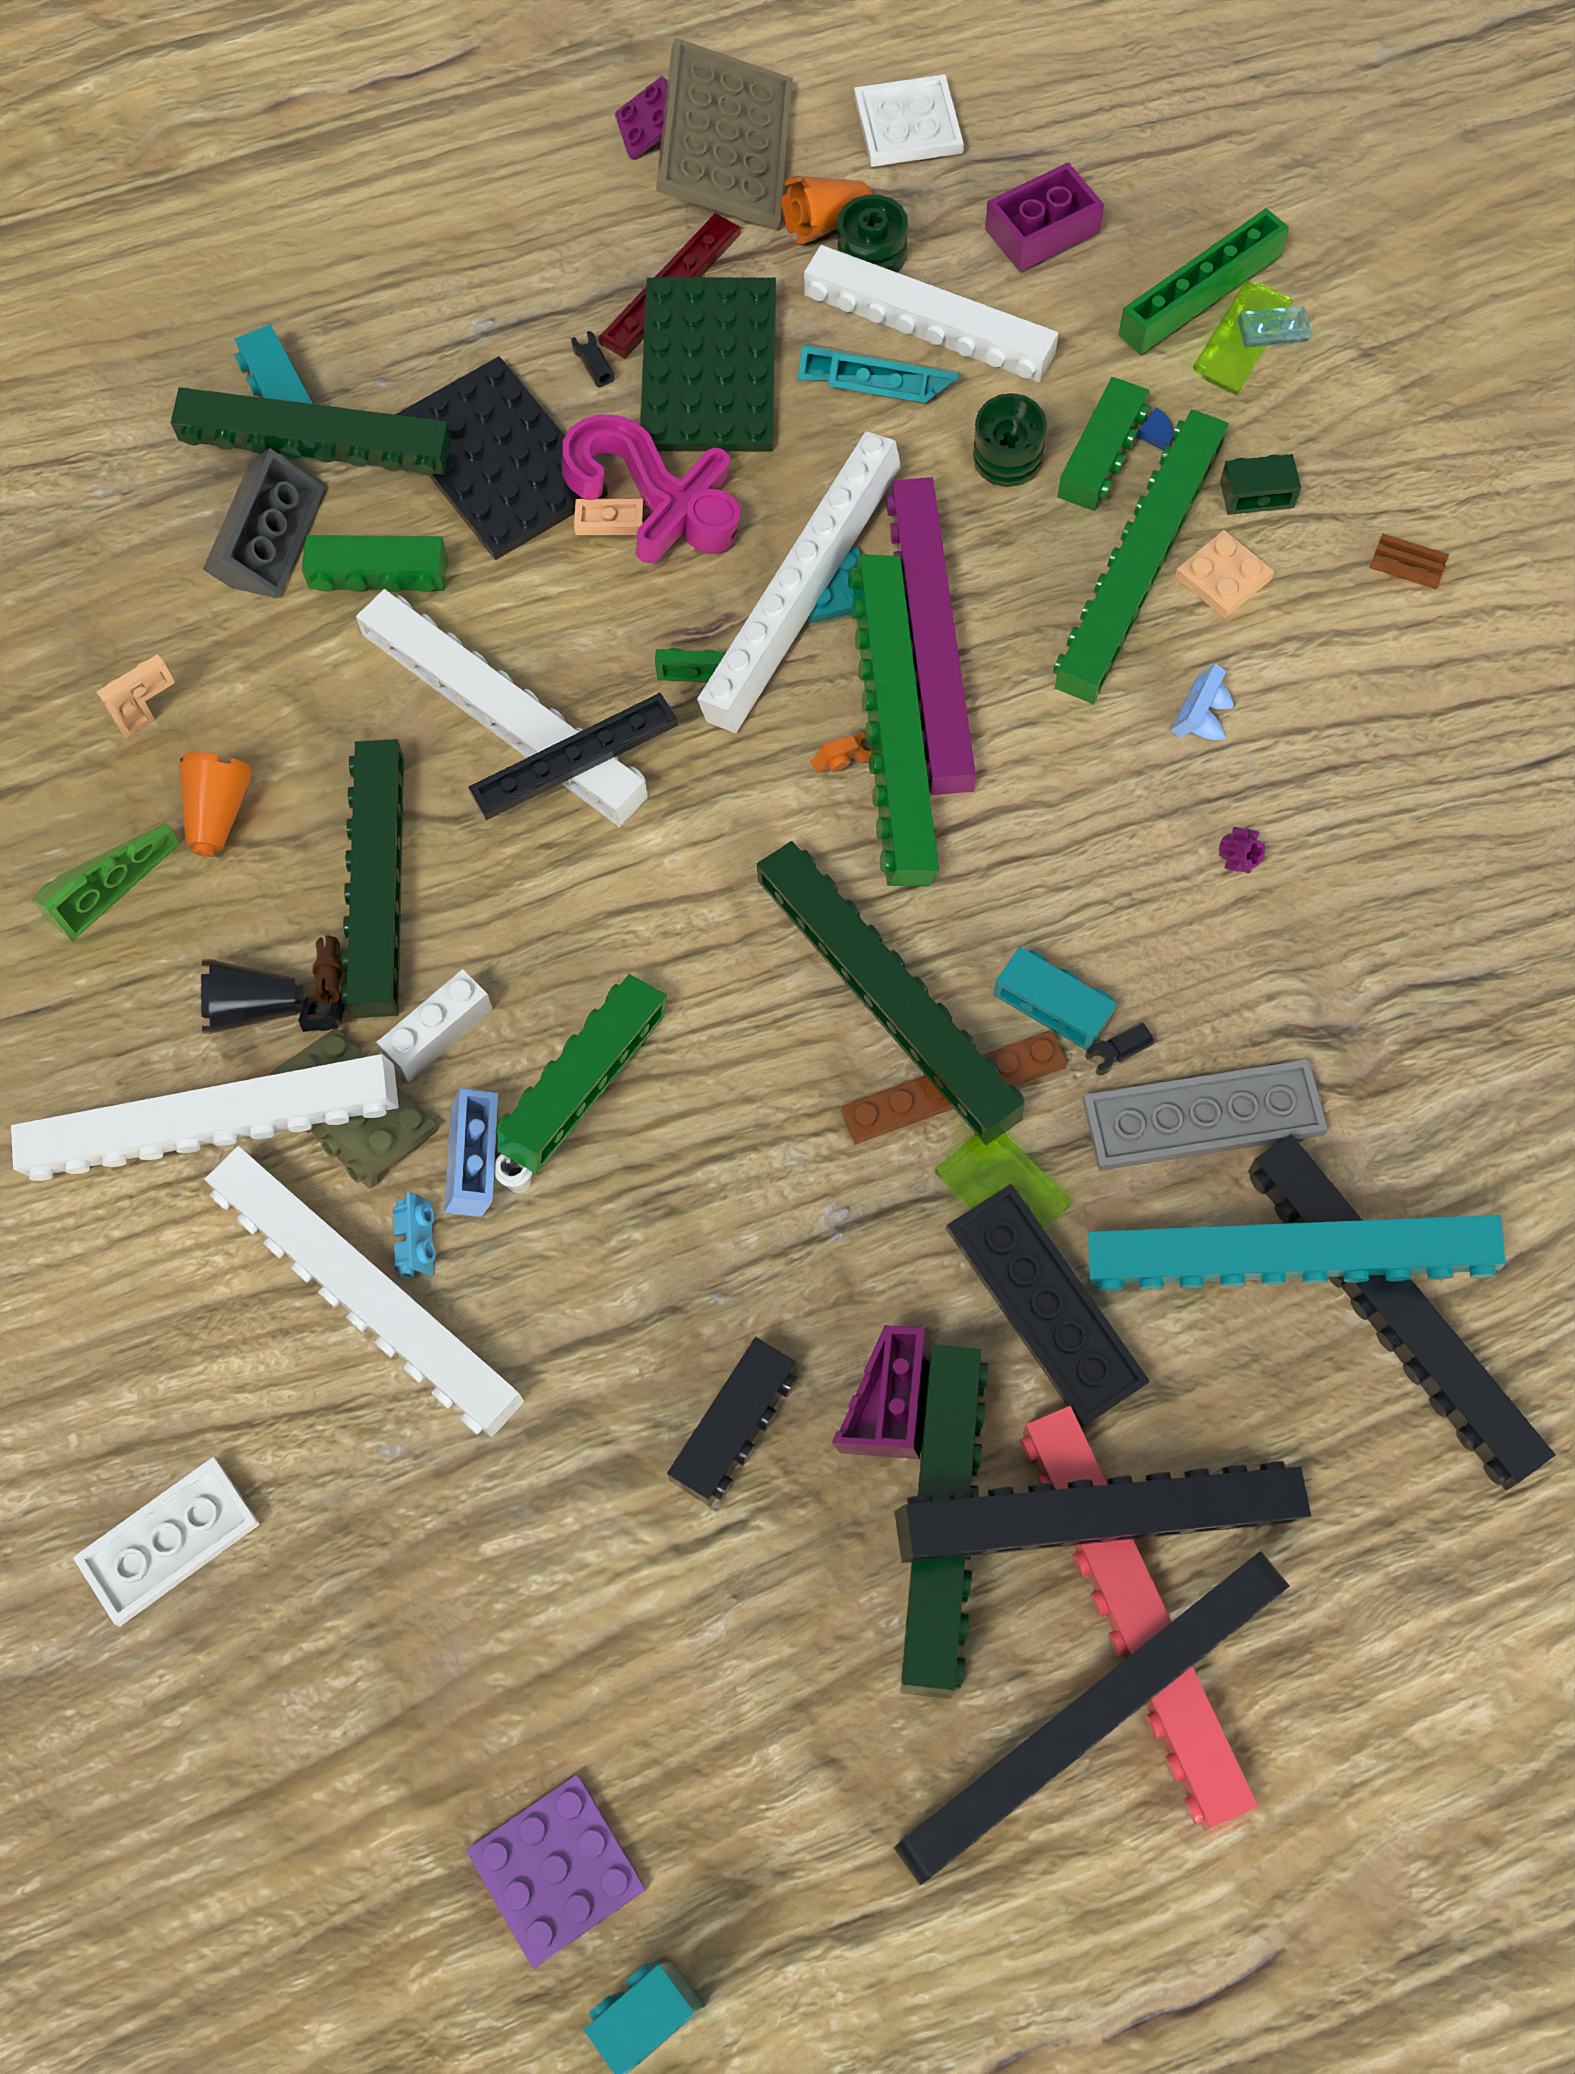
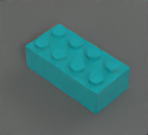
(639, 2021)

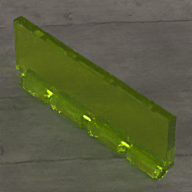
(1225, 358)

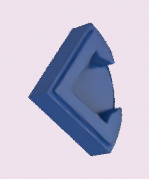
(1157, 429)

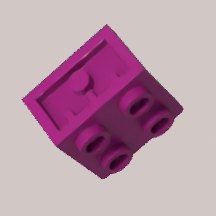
(643, 118)

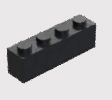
(733, 1422)

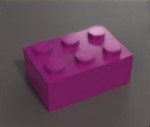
(1044, 216)

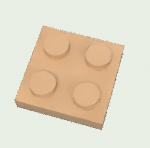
(1224, 574)

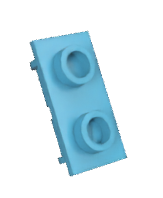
(414, 1219)

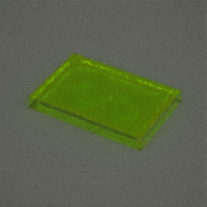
(981, 1171)

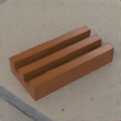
(1410, 556)

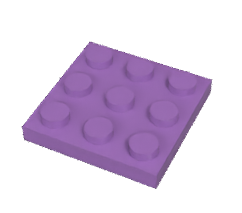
(555, 1871)

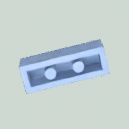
(471, 1153)

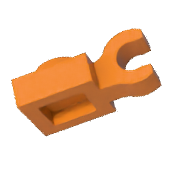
(837, 754)

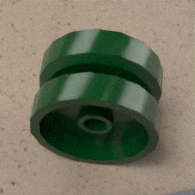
(874, 231)

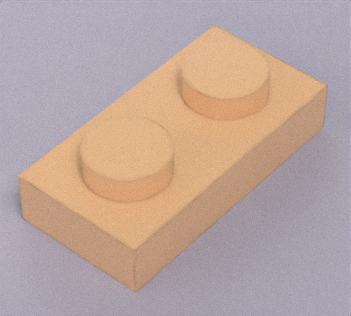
(608, 516)

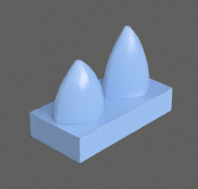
(1205, 693)

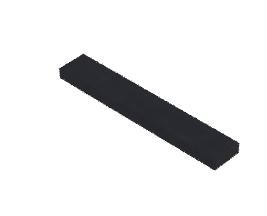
(573, 756)

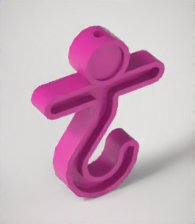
(677, 506)

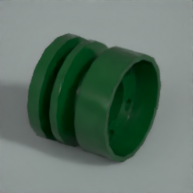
(1009, 439)

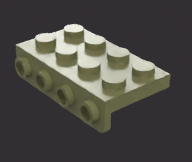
(363, 1143)

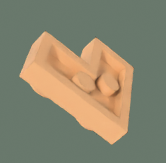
(127, 695)

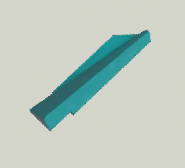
(873, 373)

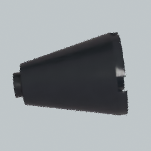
(245, 996)

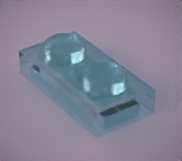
(1274, 326)

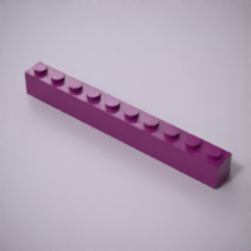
(932, 636)

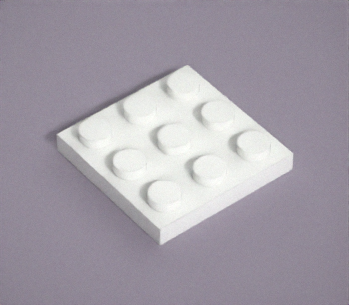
(908, 120)

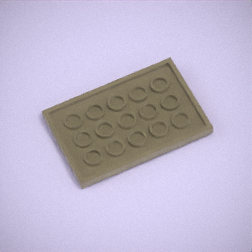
(724, 134)

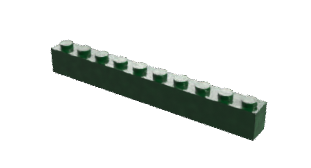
(891, 993)

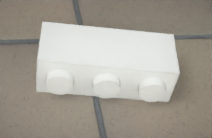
(435, 1025)

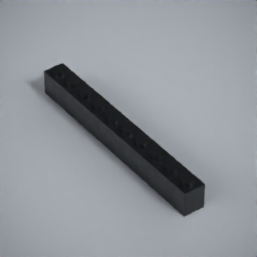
(1410, 1327)
(1099, 1513)

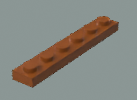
(921, 1099)

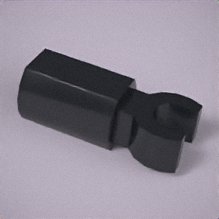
(594, 360)
(1121, 1047)

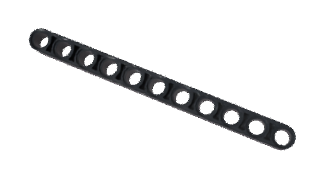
(1090, 1717)

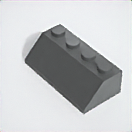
(264, 526)

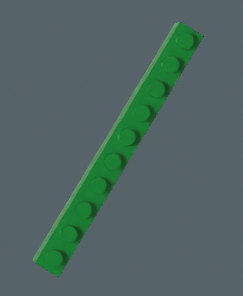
(1140, 557)
(893, 722)

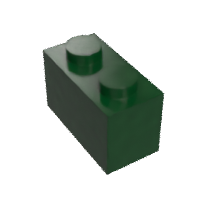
(1260, 484)

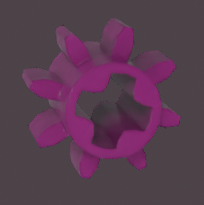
(1241, 850)

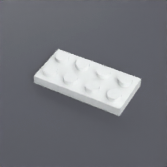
(166, 1541)

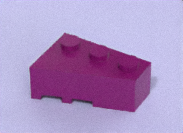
(890, 1402)

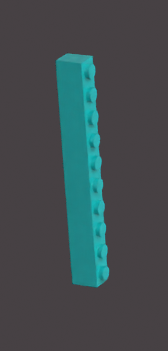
(1297, 1251)

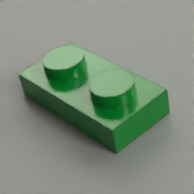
(686, 665)

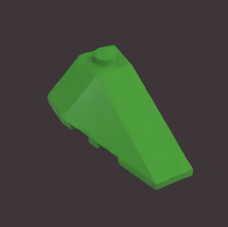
(89, 890)

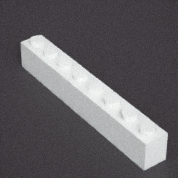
(930, 313)

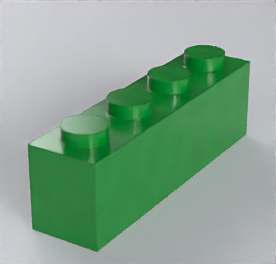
(1103, 444)
(374, 563)

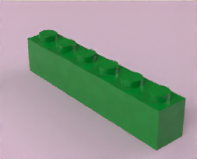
(1203, 281)
(580, 1073)

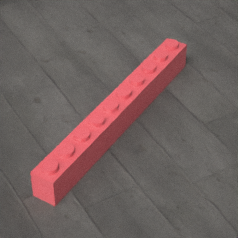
(1136, 1613)

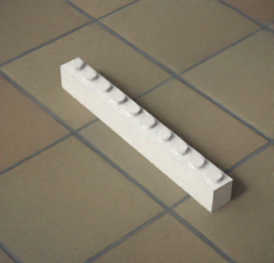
(799, 582)
(493, 699)
(204, 1117)
(365, 1292)

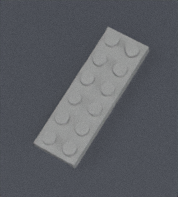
(1204, 1115)

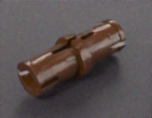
(327, 970)

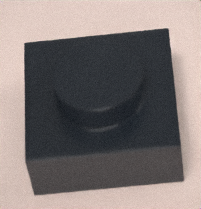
(320, 1016)

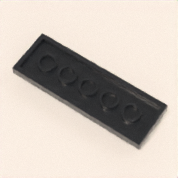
(1047, 1305)

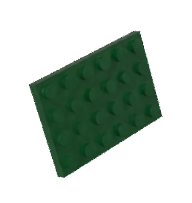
(709, 363)

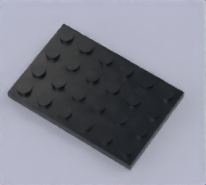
(501, 457)

